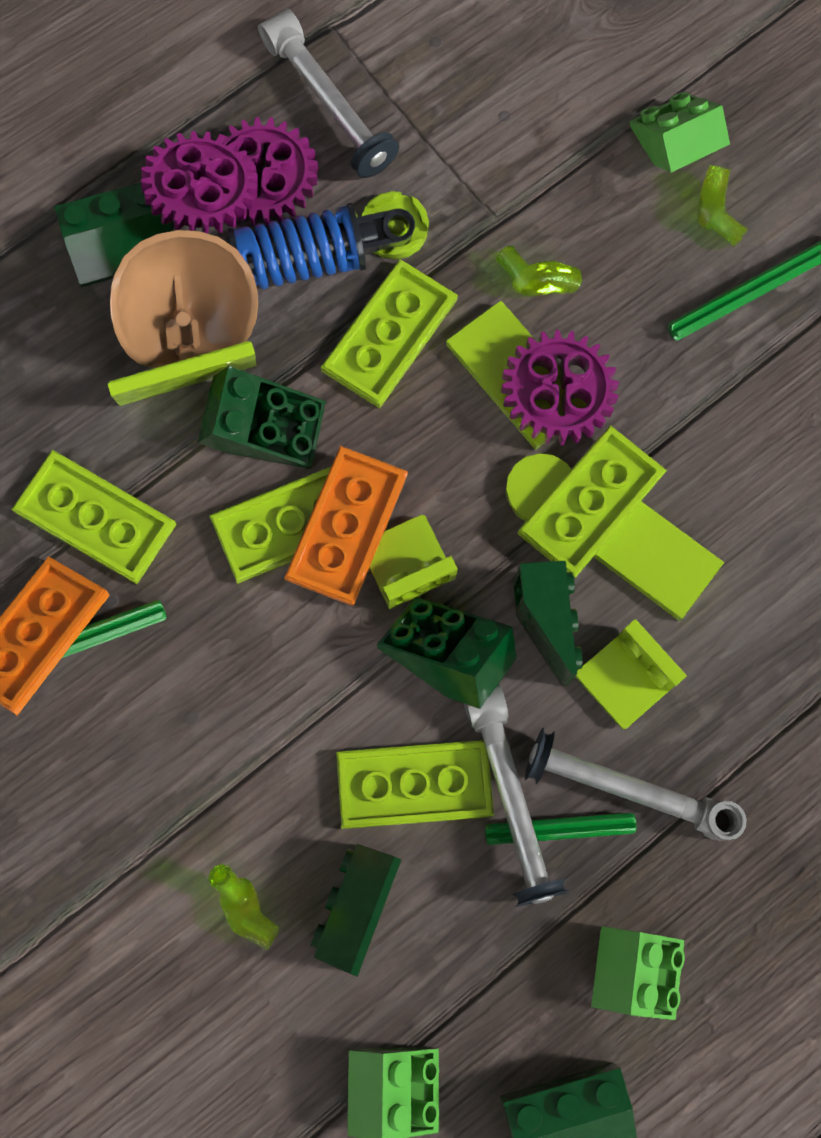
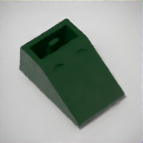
(261, 419)
(545, 613)
(451, 650)

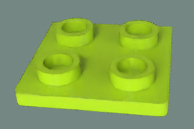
(410, 562)
(630, 675)

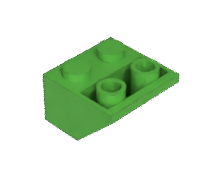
(681, 131)
(638, 973)
(393, 1092)

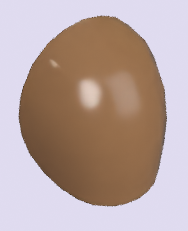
(182, 298)

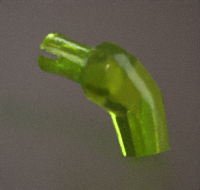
(712, 206)
(539, 277)
(242, 907)

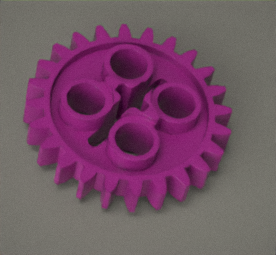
(293, 175)
(199, 182)
(592, 387)

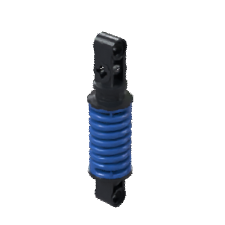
(317, 243)

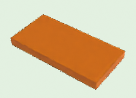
(346, 526)
(42, 628)

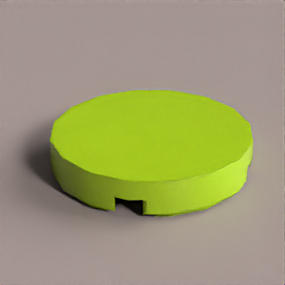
(395, 200)
(533, 482)

